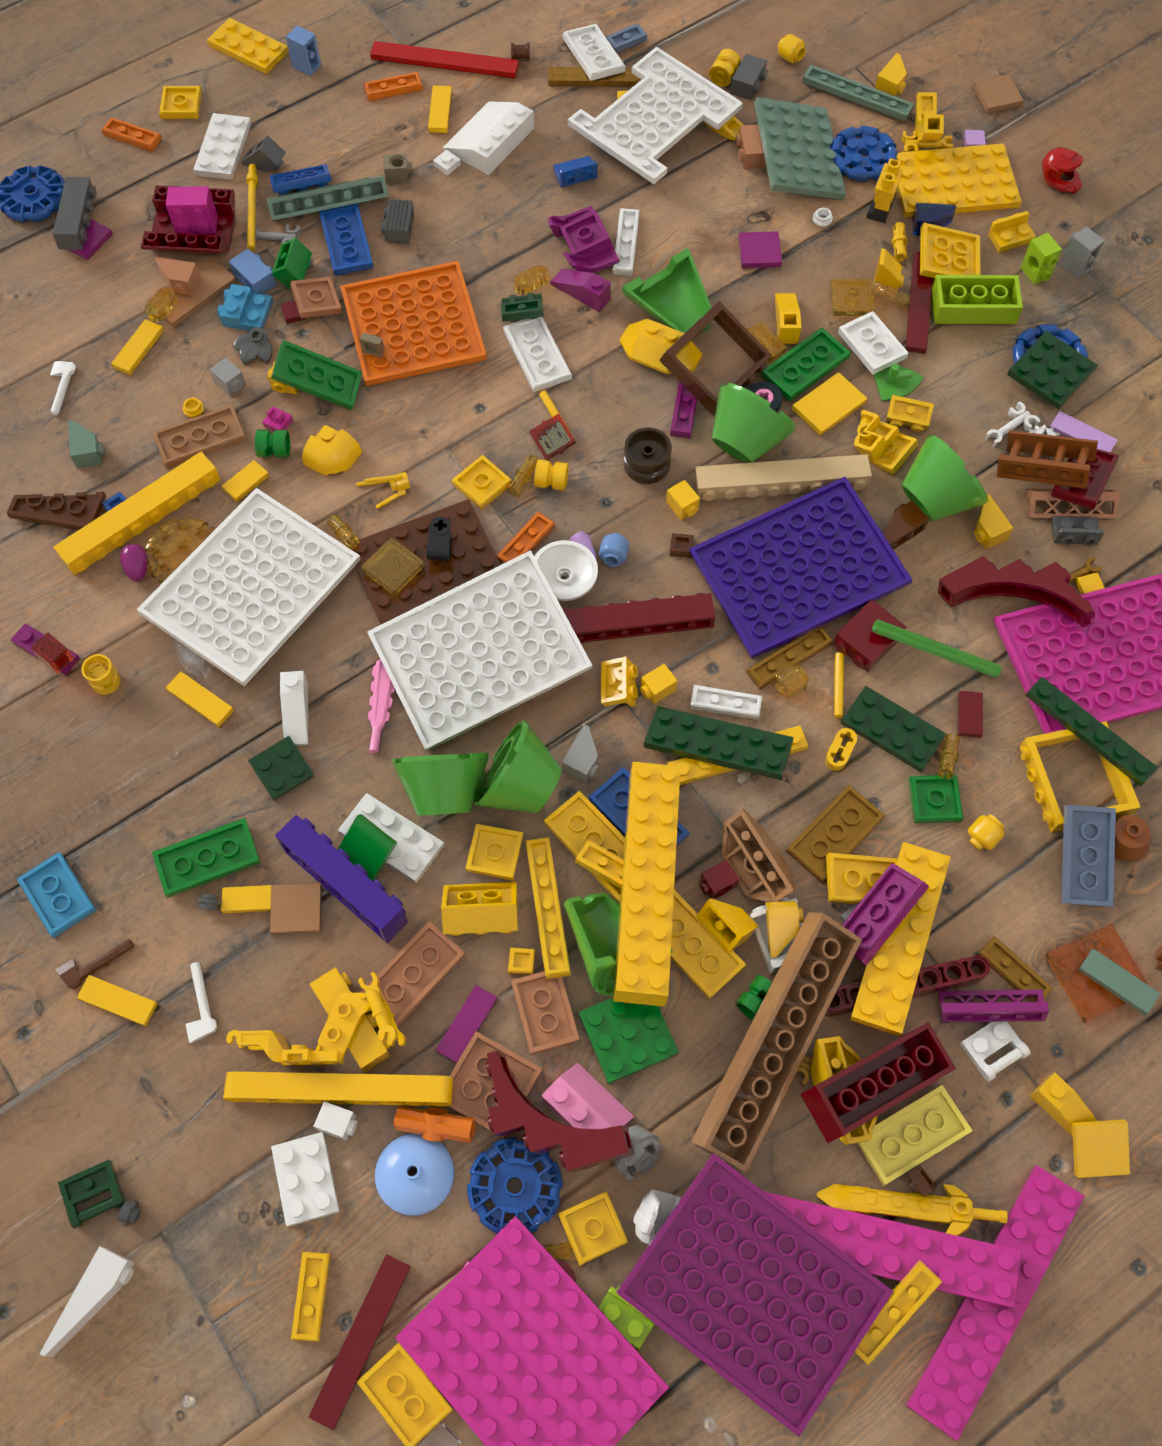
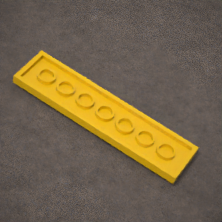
(894, 969)

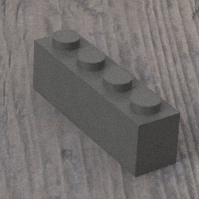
(74, 213)

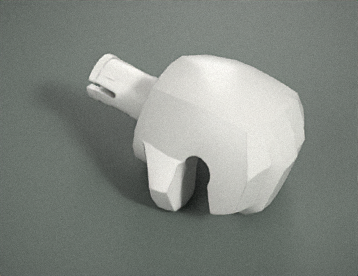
(652, 1213)

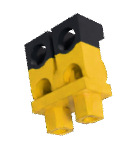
(885, 191)

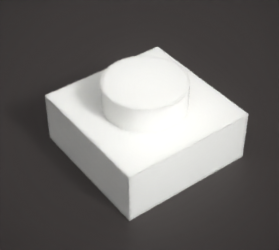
(446, 162)

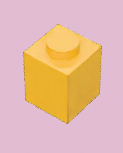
(683, 500)
(658, 684)

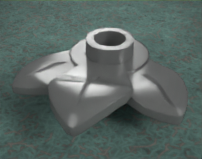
(251, 347)

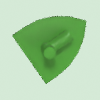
(896, 381)

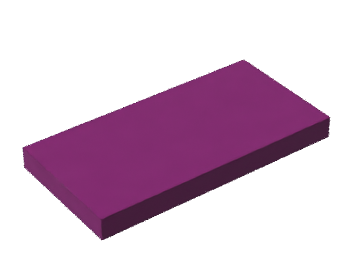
(883, 909)

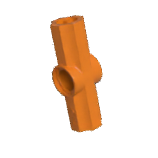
(434, 1124)

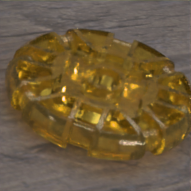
(177, 542)

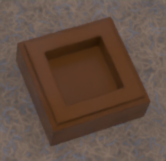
(680, 545)

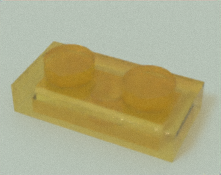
(768, 340)

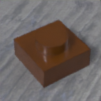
(921, 1181)

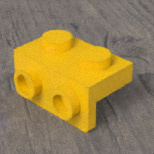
(909, 413)

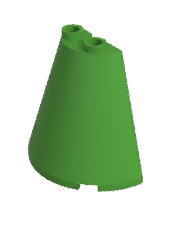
(673, 294)
(596, 932)

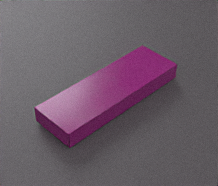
(683, 413)
(466, 1024)

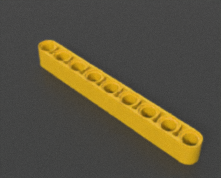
(338, 1088)

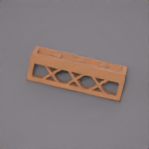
(1045, 494)

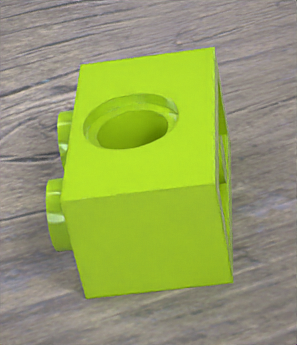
(1041, 258)

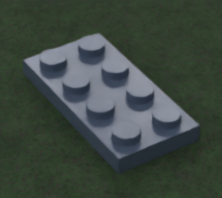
(1088, 855)

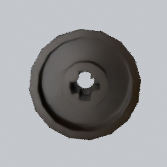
(647, 455)

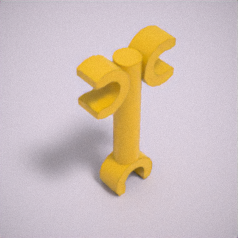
(912, 144)

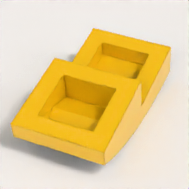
(729, 129)

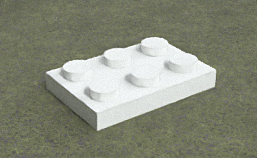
(872, 342)
(305, 1179)

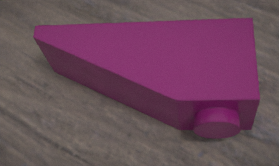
(584, 286)

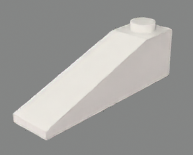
(97, 1286)

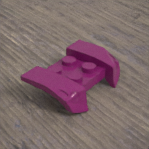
(586, 239)

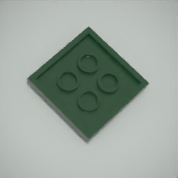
(1052, 370)

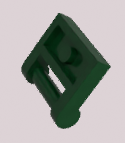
(87, 1186)

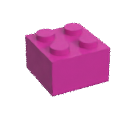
(192, 210)

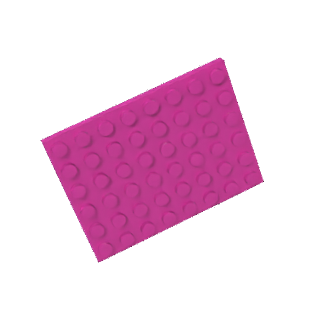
(1104, 667)
(529, 1352)

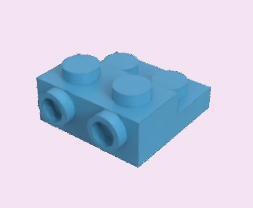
(244, 308)

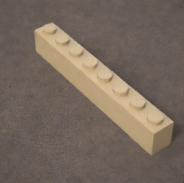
(779, 477)

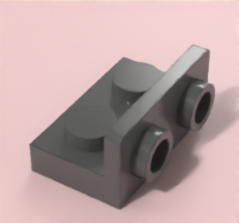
(1076, 530)

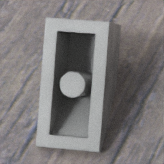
(582, 757)

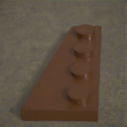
(57, 510)

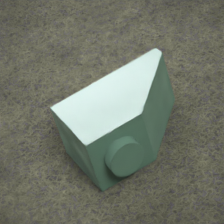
(84, 446)

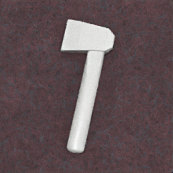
(65, 370)
(206, 1026)

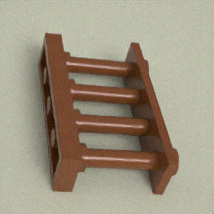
(1043, 470)

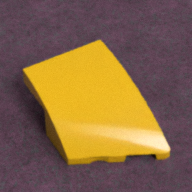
(883, 443)

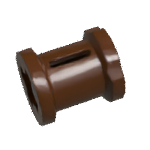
(520, 51)

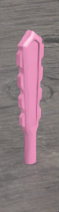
(380, 702)

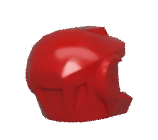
(1060, 162)

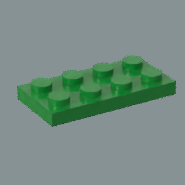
(806, 364)
(316, 374)
(206, 857)

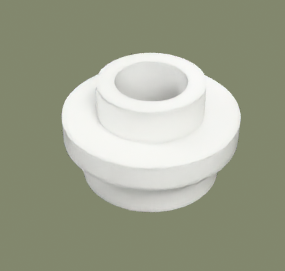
(822, 217)

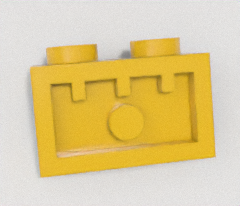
(1011, 232)
(618, 682)

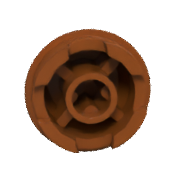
(1131, 838)

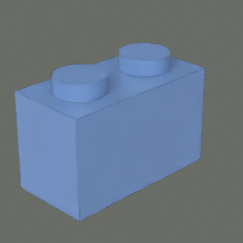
(303, 50)
(252, 272)

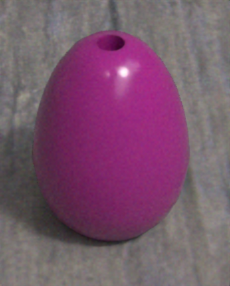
(134, 561)

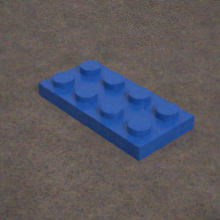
(346, 239)
(612, 802)

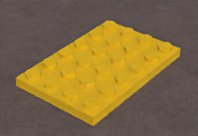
(959, 176)

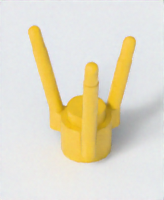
(397, 482)

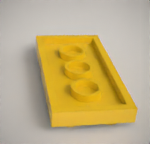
(248, 46)

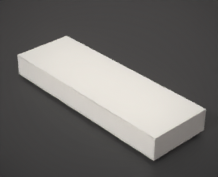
(726, 702)

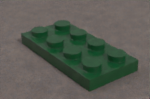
(893, 729)

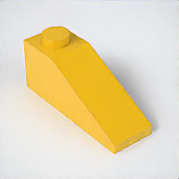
(1061, 1102)

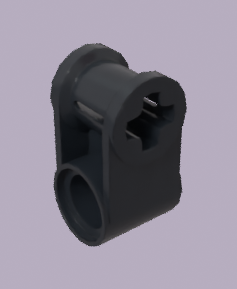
(439, 541)

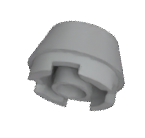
(645, 1153)

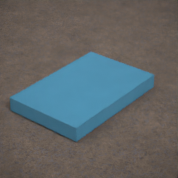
(56, 895)

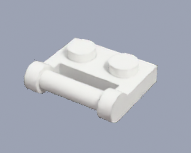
(990, 1040)

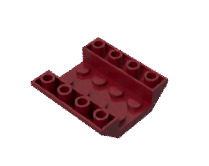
(164, 236)

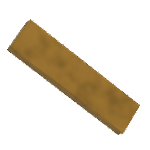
(793, 653)

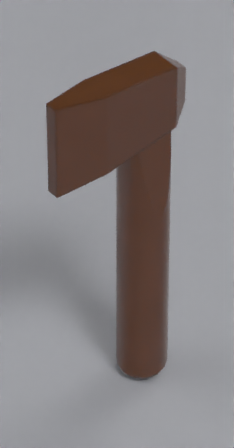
(73, 977)

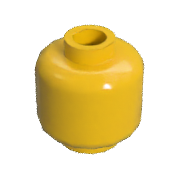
(791, 48)
(986, 832)

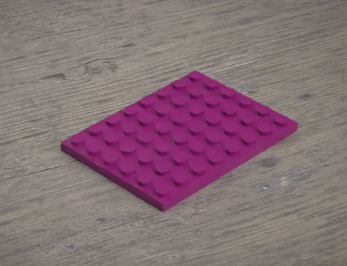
(755, 1293)

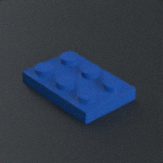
(300, 179)

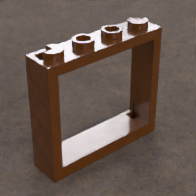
(737, 332)

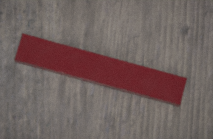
(918, 309)
(359, 1342)

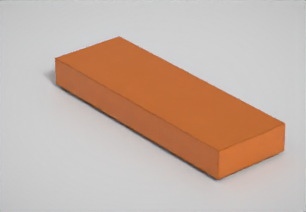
(393, 86)
(131, 134)
(527, 538)

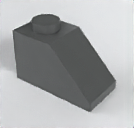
(265, 155)

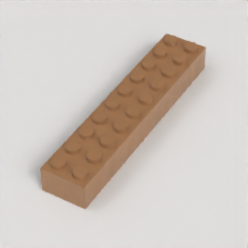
(776, 1041)

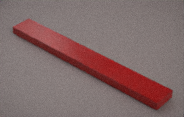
(444, 59)

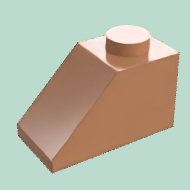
(179, 275)

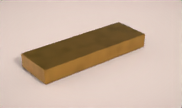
(1013, 969)

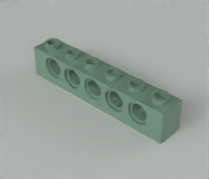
(327, 197)

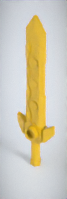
(953, 1209)

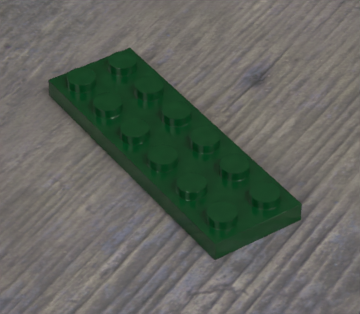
(719, 742)

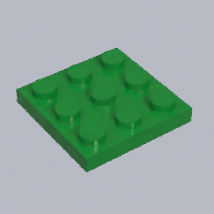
(627, 1037)

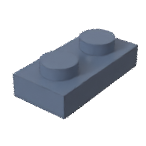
(627, 38)

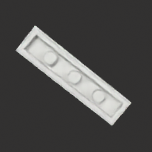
(626, 241)

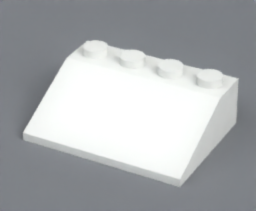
(492, 135)

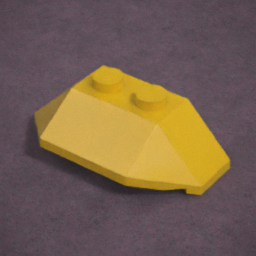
(649, 340)
(829, 1058)

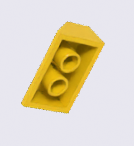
(479, 908)

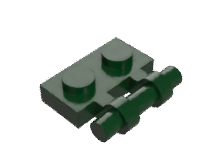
(522, 307)

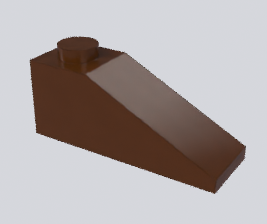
(905, 524)

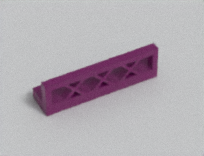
(990, 1009)

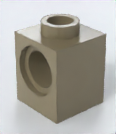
(397, 168)

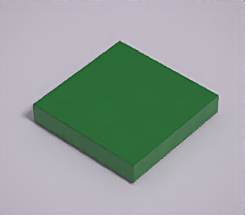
(935, 799)
(367, 846)

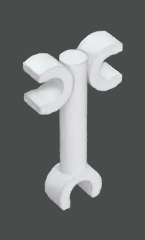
(1019, 417)

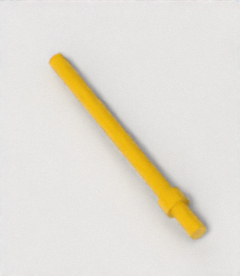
(252, 182)

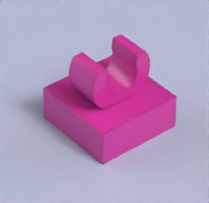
(277, 419)

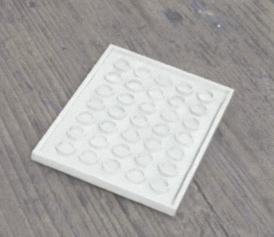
(249, 586)
(479, 650)

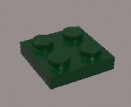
(281, 768)

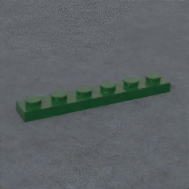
(1091, 731)

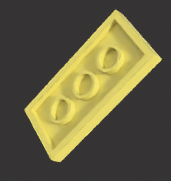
(914, 1135)

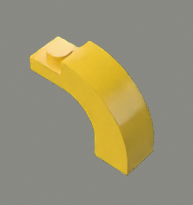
(927, 122)

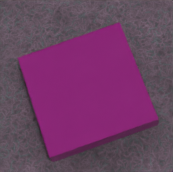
(96, 236)
(760, 249)

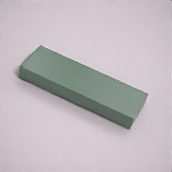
(1119, 981)

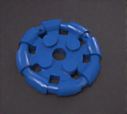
(877, 152)
(46, 189)
(1027, 339)
(500, 1176)

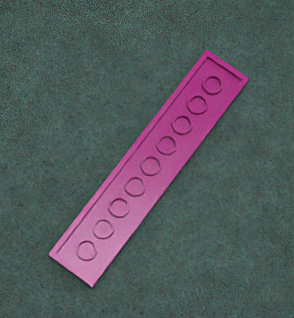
(893, 1248)
(983, 1329)

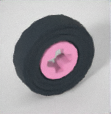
(770, 391)

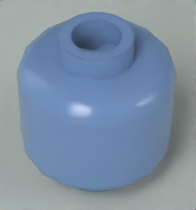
(614, 549)

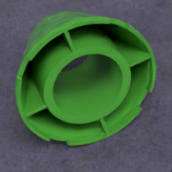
(747, 424)
(941, 483)
(520, 774)
(441, 781)

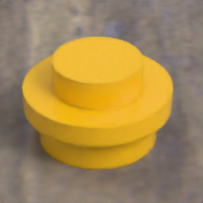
(192, 407)

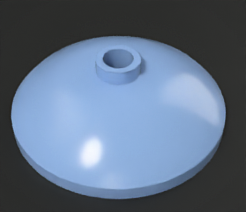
(416, 1193)

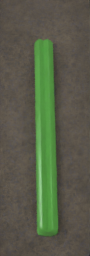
(936, 648)

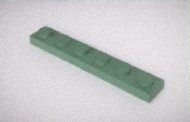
(858, 93)

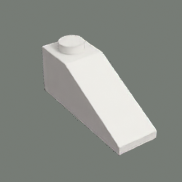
(294, 706)

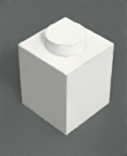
(336, 1121)

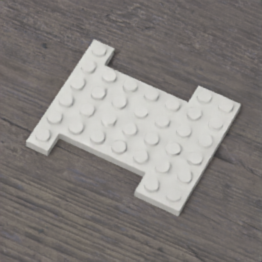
(656, 113)

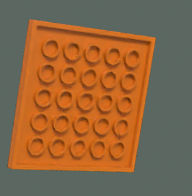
(420, 317)

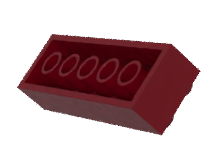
(877, 1082)

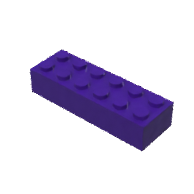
(341, 878)

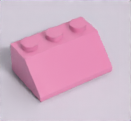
(584, 1102)

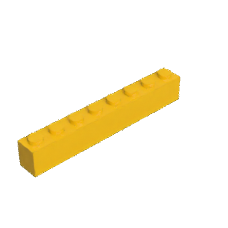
(137, 513)

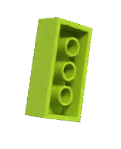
(976, 299)

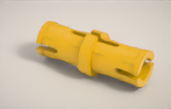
(899, 241)

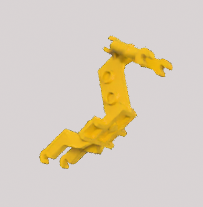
(335, 1034)

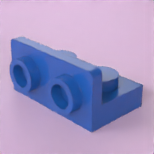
(575, 171)

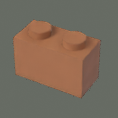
(751, 147)

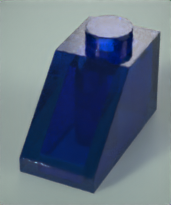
(932, 214)

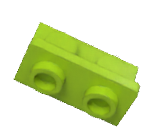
(626, 1318)

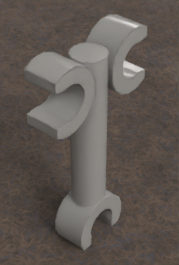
(290, 234)

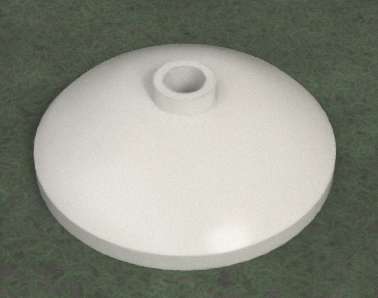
(570, 561)

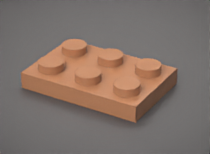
(544, 1012)

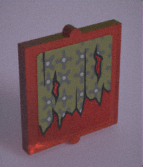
(552, 437)

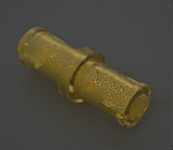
(523, 475)
(343, 531)
(949, 756)

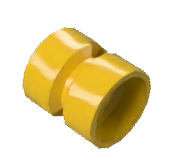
(724, 67)
(551, 475)
(101, 674)

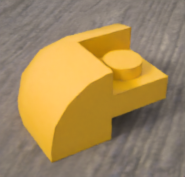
(331, 451)

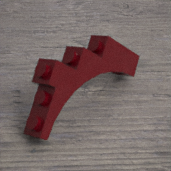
(1016, 580)
(516, 1113)

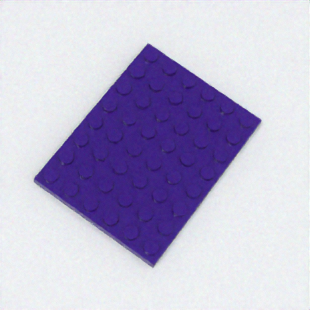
(799, 567)

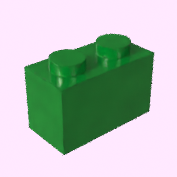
(291, 262)

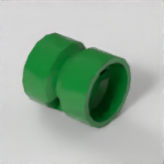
(273, 443)
(749, 1002)

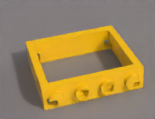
(1044, 795)

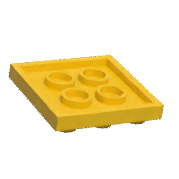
(948, 252)

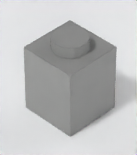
(227, 376)

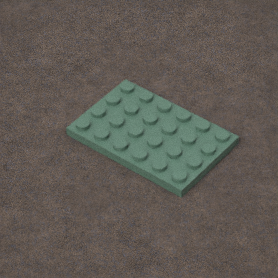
(798, 148)

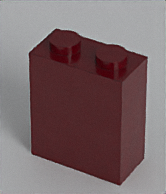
(859, 640)

